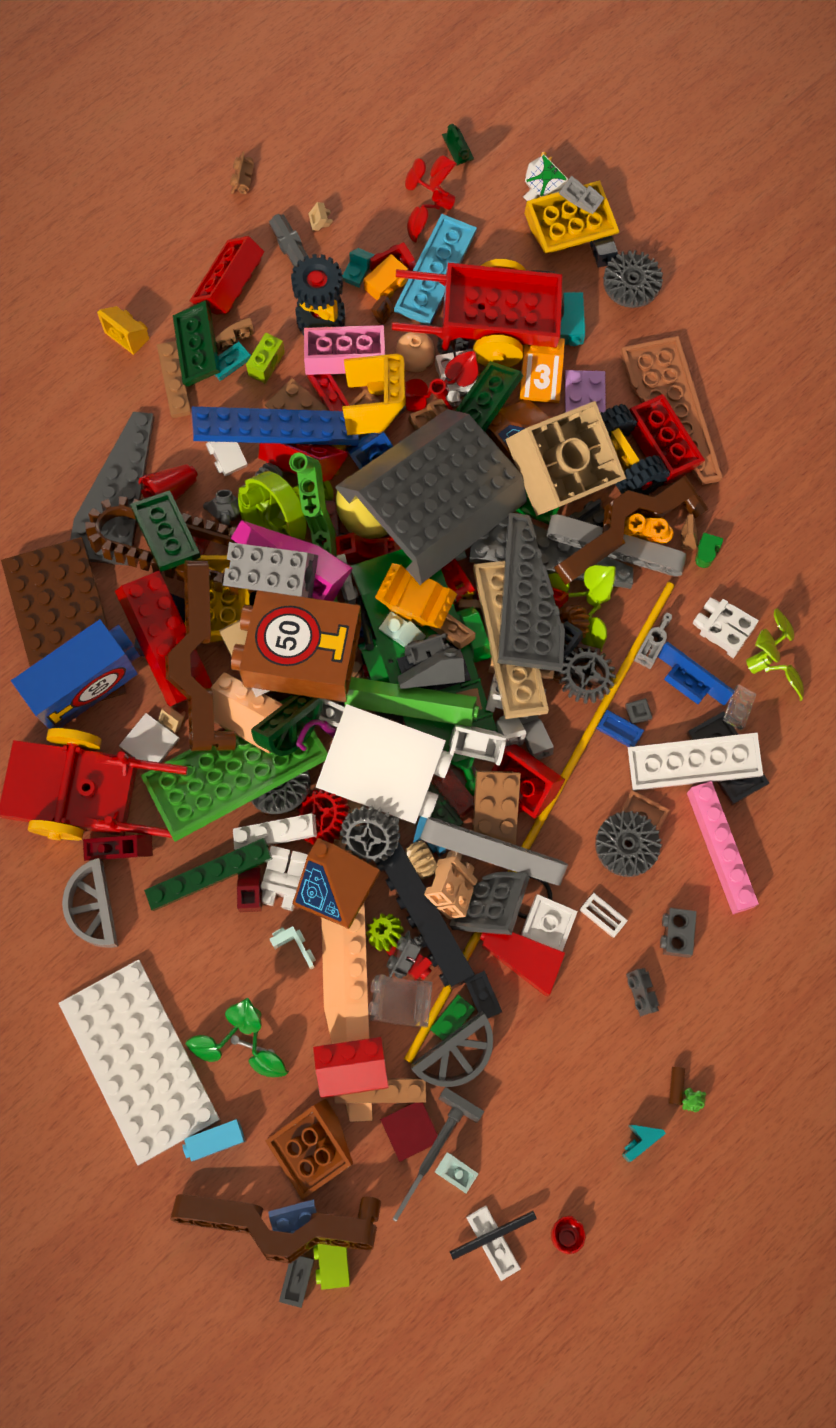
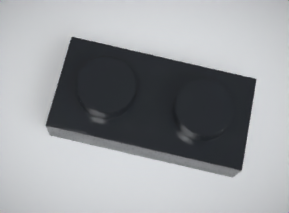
(483, 995)

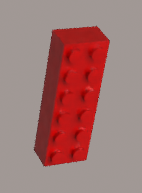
(158, 630)

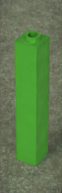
(412, 702)

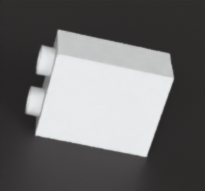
(384, 765)

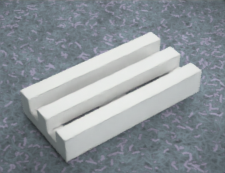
(588, 903)

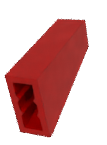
(527, 958)

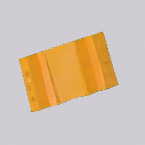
(417, 603)

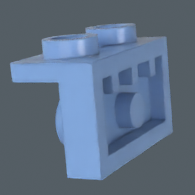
(292, 1217)

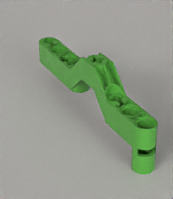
(319, 521)

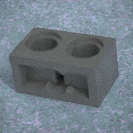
(684, 934)

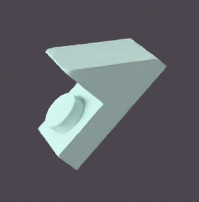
(400, 630)
(456, 1172)

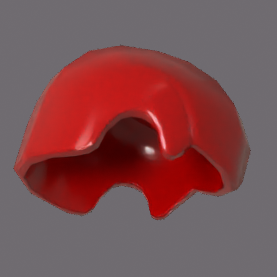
(568, 1235)

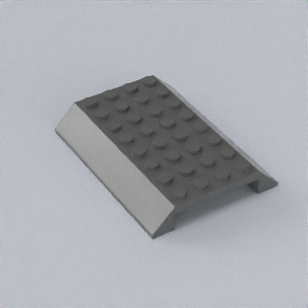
(438, 490)

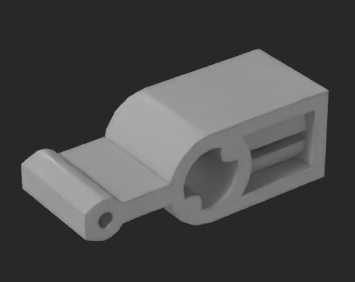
(650, 644)
(536, 737)

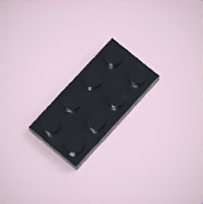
(733, 789)

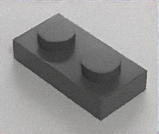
(296, 1281)

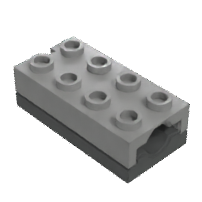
(270, 570)

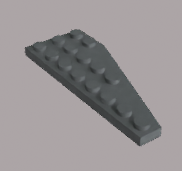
(118, 479)
(493, 546)
(530, 619)

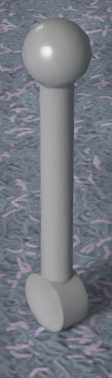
(236, 1040)

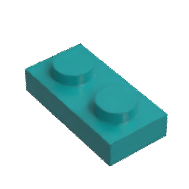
(232, 360)

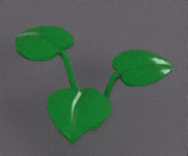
(248, 1020)

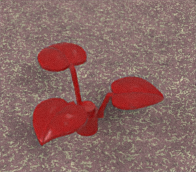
(441, 198)
(461, 369)

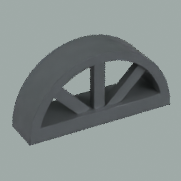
(450, 1043)

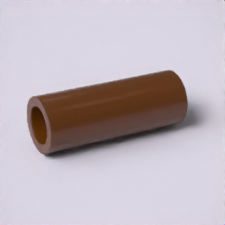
(677, 1086)

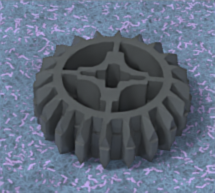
(594, 677)
(362, 841)

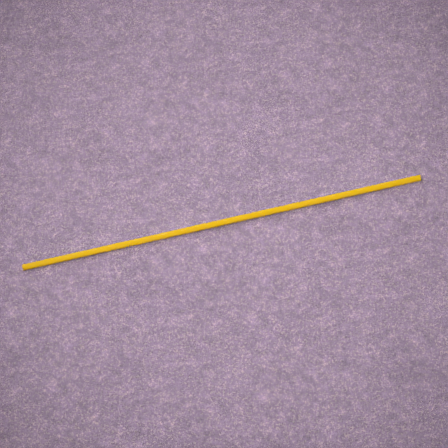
(413, 1050)

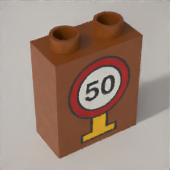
(298, 645)

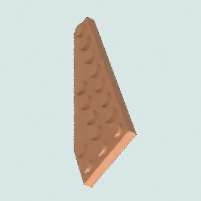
(662, 369)

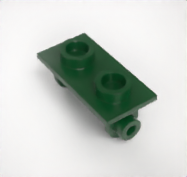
(457, 145)

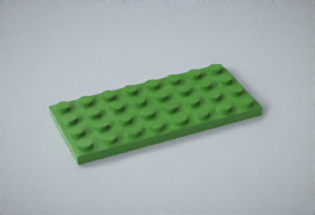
(223, 781)

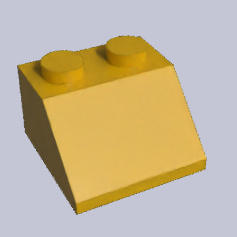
(123, 328)

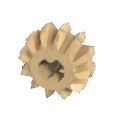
(421, 859)

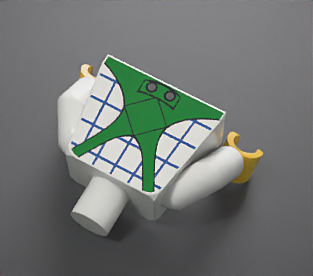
(543, 178)

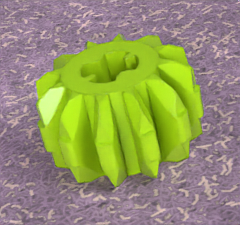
(384, 932)

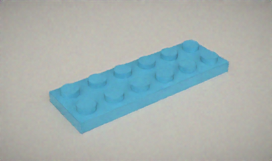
(446, 244)

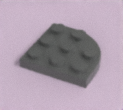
(494, 904)

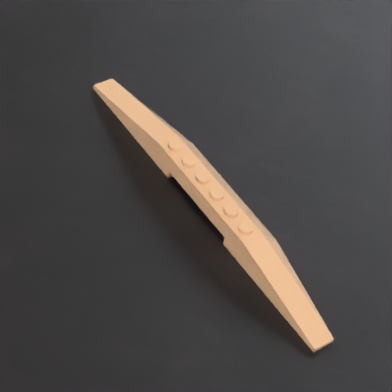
(346, 983)

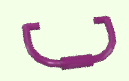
(323, 724)

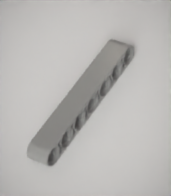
(634, 551)
(493, 851)

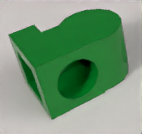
(707, 550)

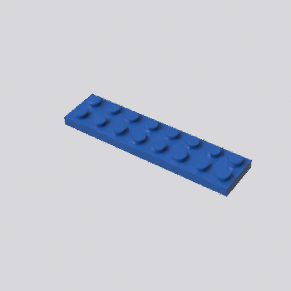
(270, 426)

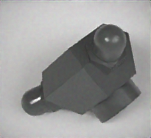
(223, 507)

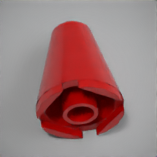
(175, 479)

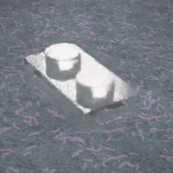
(739, 707)

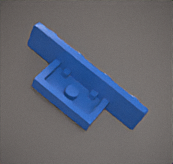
(692, 678)

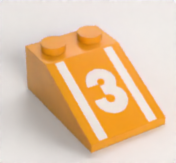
(542, 372)

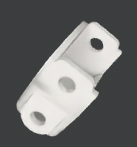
(477, 743)

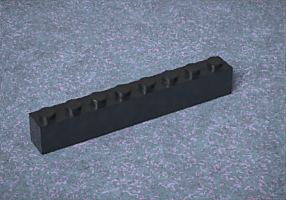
(426, 918)

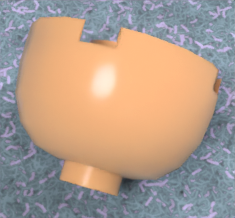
(417, 351)

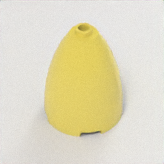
(358, 519)

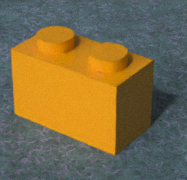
(383, 280)

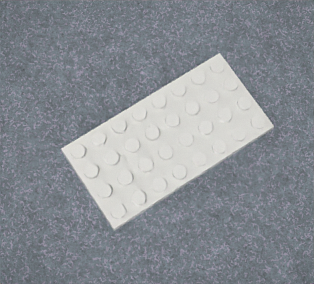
(139, 1062)

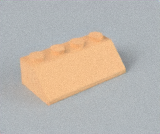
(238, 707)

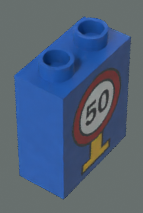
(77, 674)

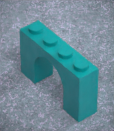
(573, 319)

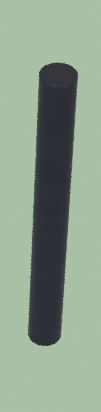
(365, 626)
(493, 1235)

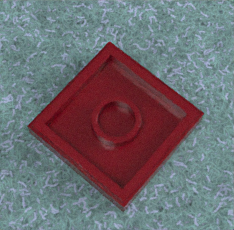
(409, 1130)

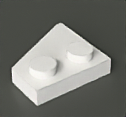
(348, 590)

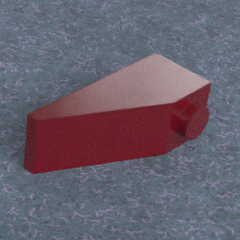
(118, 847)

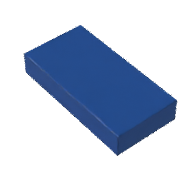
(620, 729)

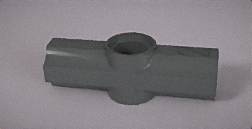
(288, 240)

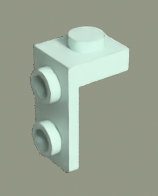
(284, 936)

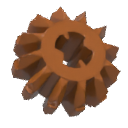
(576, 616)

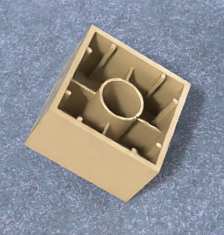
(565, 458)

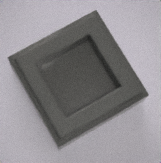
(638, 711)

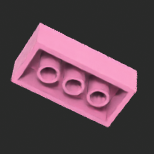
(329, 346)

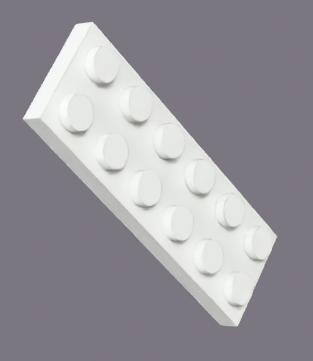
(695, 761)

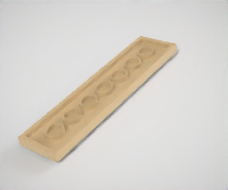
(518, 686)

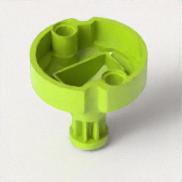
(275, 505)

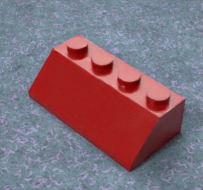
(228, 274)
(664, 435)
(280, 454)

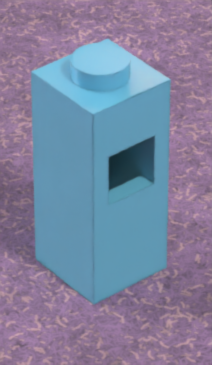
(213, 1140)

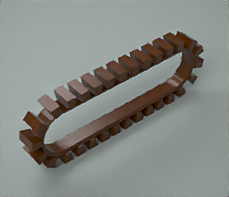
(145, 557)

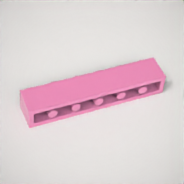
(722, 847)

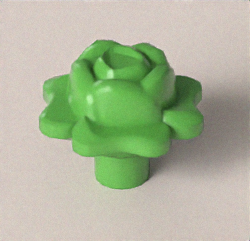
(694, 1100)

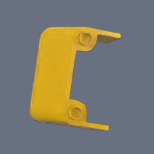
(382, 376)

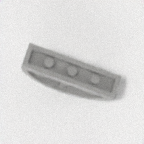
(103, 904)

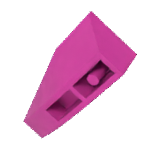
(330, 570)

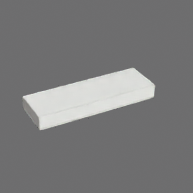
(497, 1250)

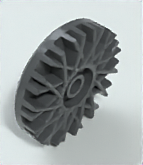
(632, 279)
(285, 796)
(622, 859)

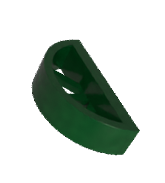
(286, 725)

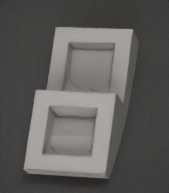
(579, 195)

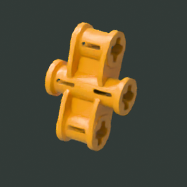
(648, 528)

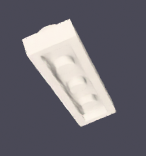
(276, 831)

